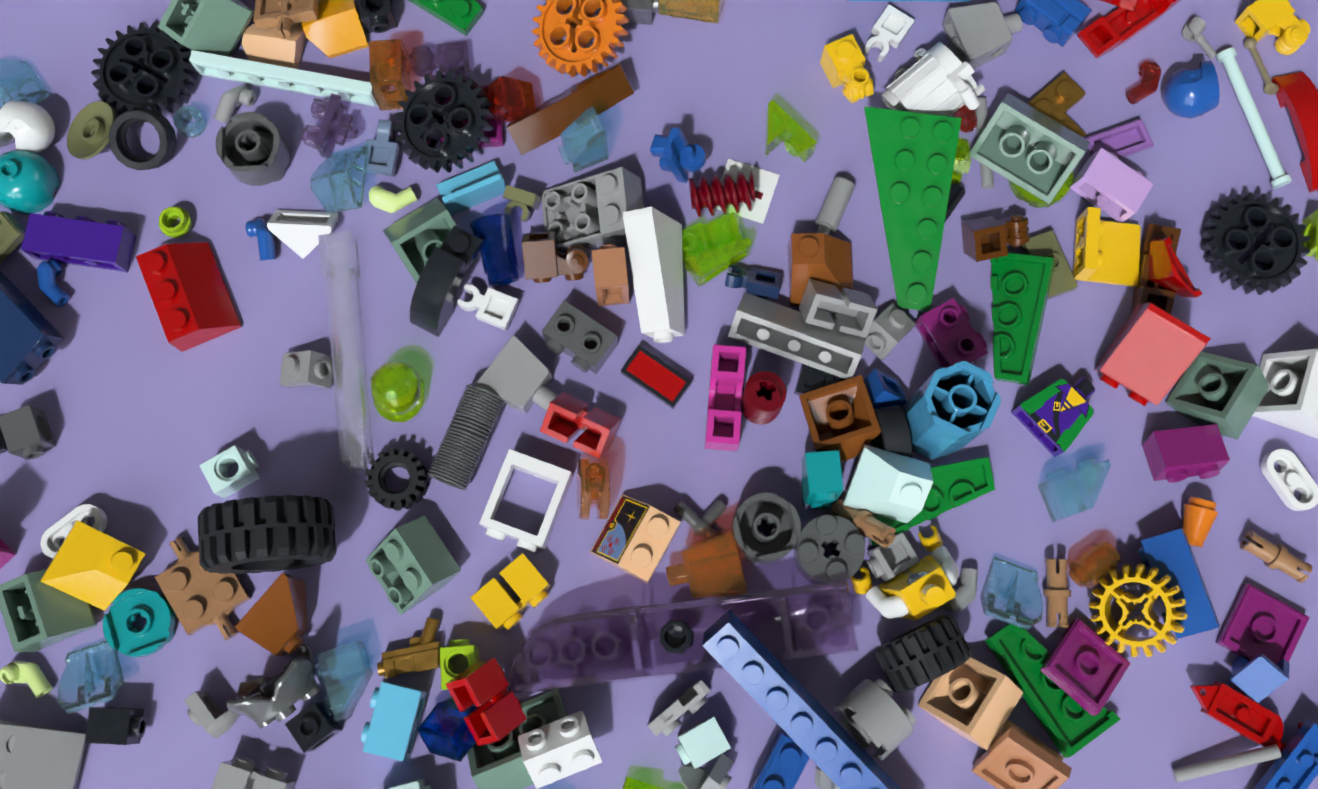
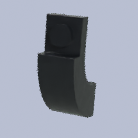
(439, 281)

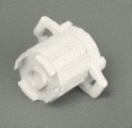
(934, 84)

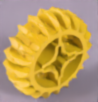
(1151, 620)

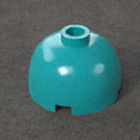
(26, 182)

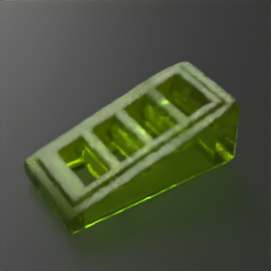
(713, 262)

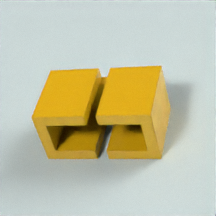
(498, 603)

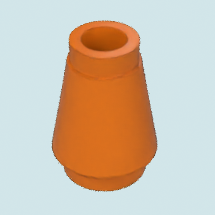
(1198, 520)

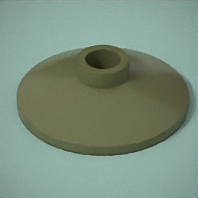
(90, 130)

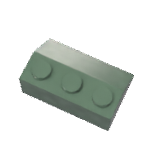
(1029, 148)
(501, 763)

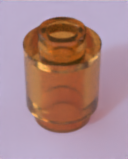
(1093, 564)

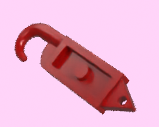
(1241, 714)

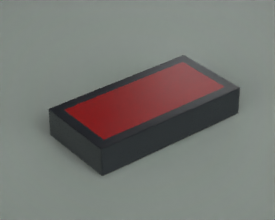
(656, 377)

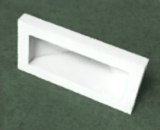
(301, 228)

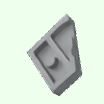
(691, 700)

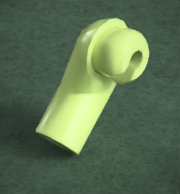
(390, 201)
(26, 673)

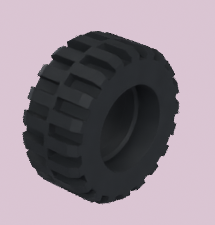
(266, 534)

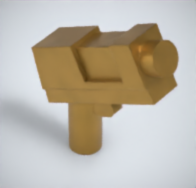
(420, 657)

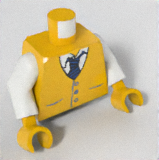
(916, 589)

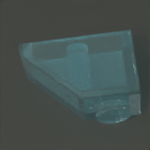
(584, 142)

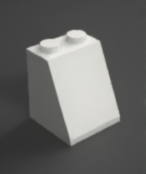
(1292, 390)

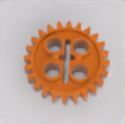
(580, 29)

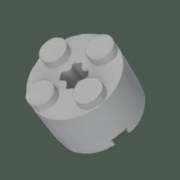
(875, 718)

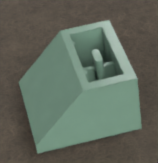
(207, 24)
(412, 564)
(40, 613)

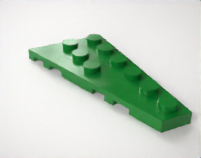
(913, 178)

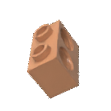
(610, 275)

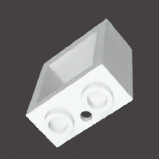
(536, 468)

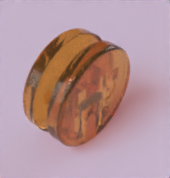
(593, 488)

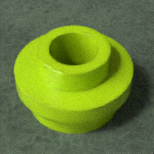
(171, 214)

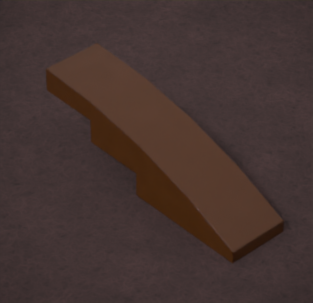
(557, 114)
(1146, 290)

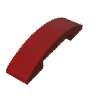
(1122, 25)
(1301, 98)

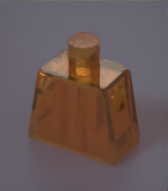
(389, 67)
(710, 567)

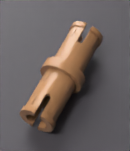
(866, 523)
(1276, 556)
(1057, 593)

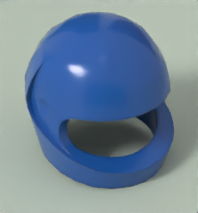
(1192, 91)

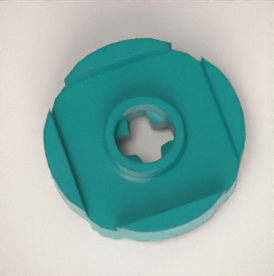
(123, 612)

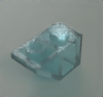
(1073, 491)
(345, 676)

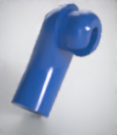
(264, 238)
(47, 283)

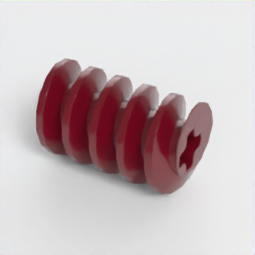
(722, 193)
(768, 386)

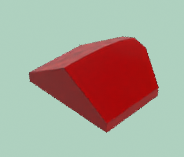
(1167, 270)

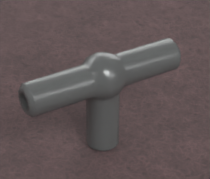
(701, 525)

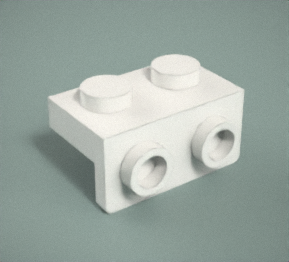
(558, 749)

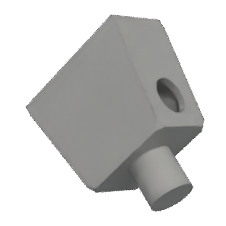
(980, 32)
(518, 378)

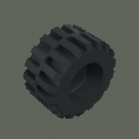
(923, 653)

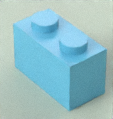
(393, 721)

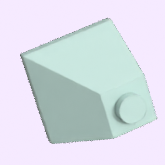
(889, 484)

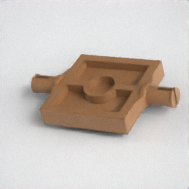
(284, 14)
(200, 596)

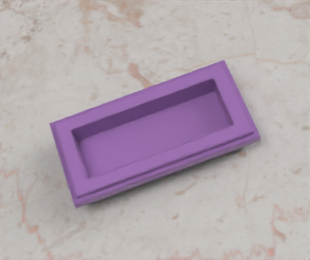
(1122, 139)

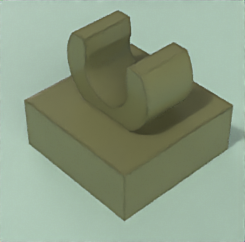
(521, 199)

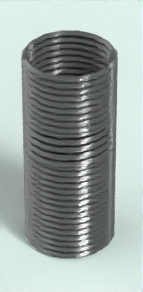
(466, 441)

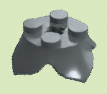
(275, 697)

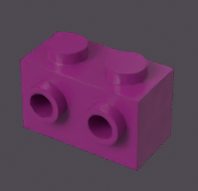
(951, 335)
(1185, 453)

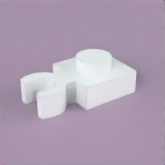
(889, 30)
(493, 308)

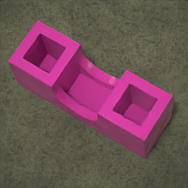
(725, 398)

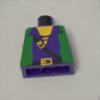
(1057, 414)

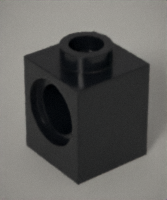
(380, 20)
(115, 725)
(313, 727)

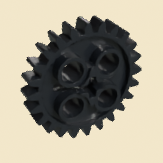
(156, 51)
(429, 101)
(1232, 224)

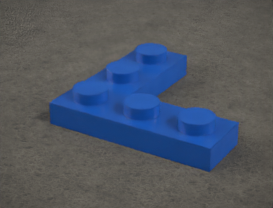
(1298, 762)

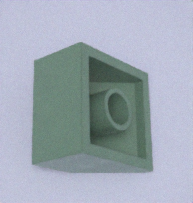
(419, 234)
(1219, 393)

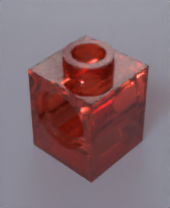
(510, 98)

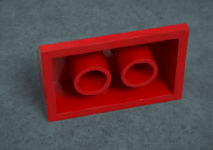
(188, 293)

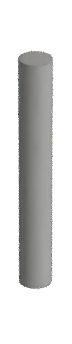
(986, 173)
(1226, 763)

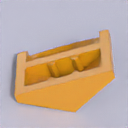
(337, 28)

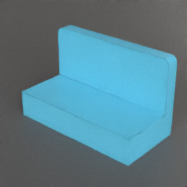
(471, 188)

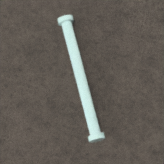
(1253, 117)

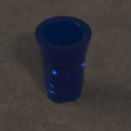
(498, 248)

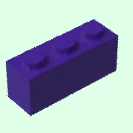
(79, 241)

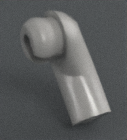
(231, 99)

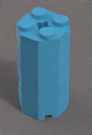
(951, 409)

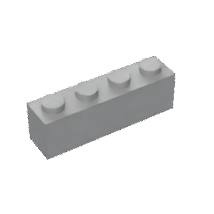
(787, 335)

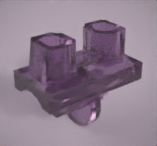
(334, 126)

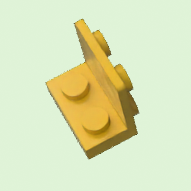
(1106, 250)

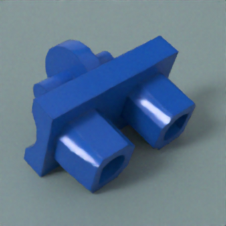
(677, 154)

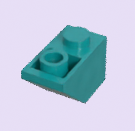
(821, 479)

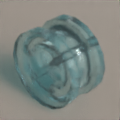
(187, 113)

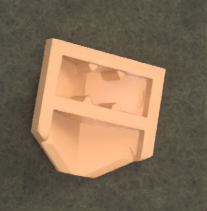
(268, 48)

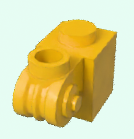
(1276, 19)
(844, 65)

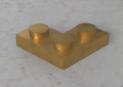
(1058, 99)

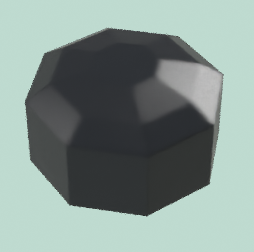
(676, 636)

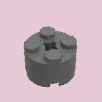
(253, 149)
(776, 513)
(847, 545)

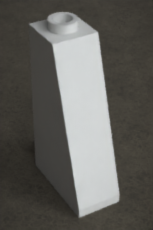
(657, 272)

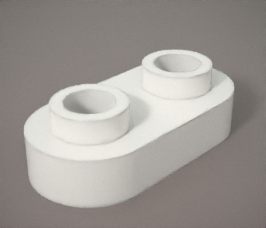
(1291, 477)
(53, 535)

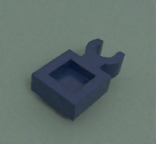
(757, 281)

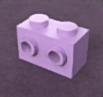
(1111, 185)

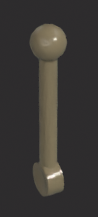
(1270, 88)

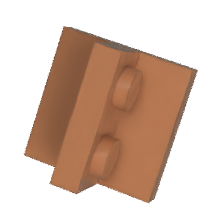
(1021, 762)

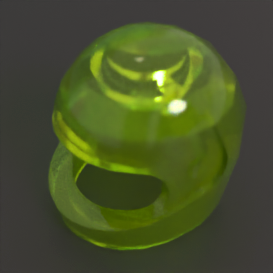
(396, 389)

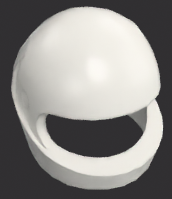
(27, 125)

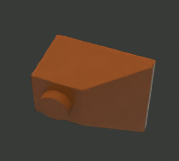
(820, 259)
(841, 417)
(278, 616)

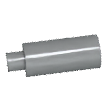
(834, 205)

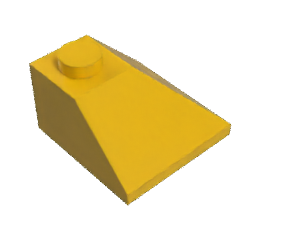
(92, 566)

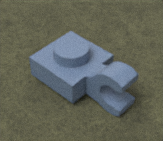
(383, 151)

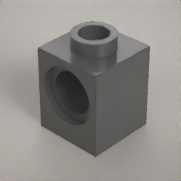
(26, 432)

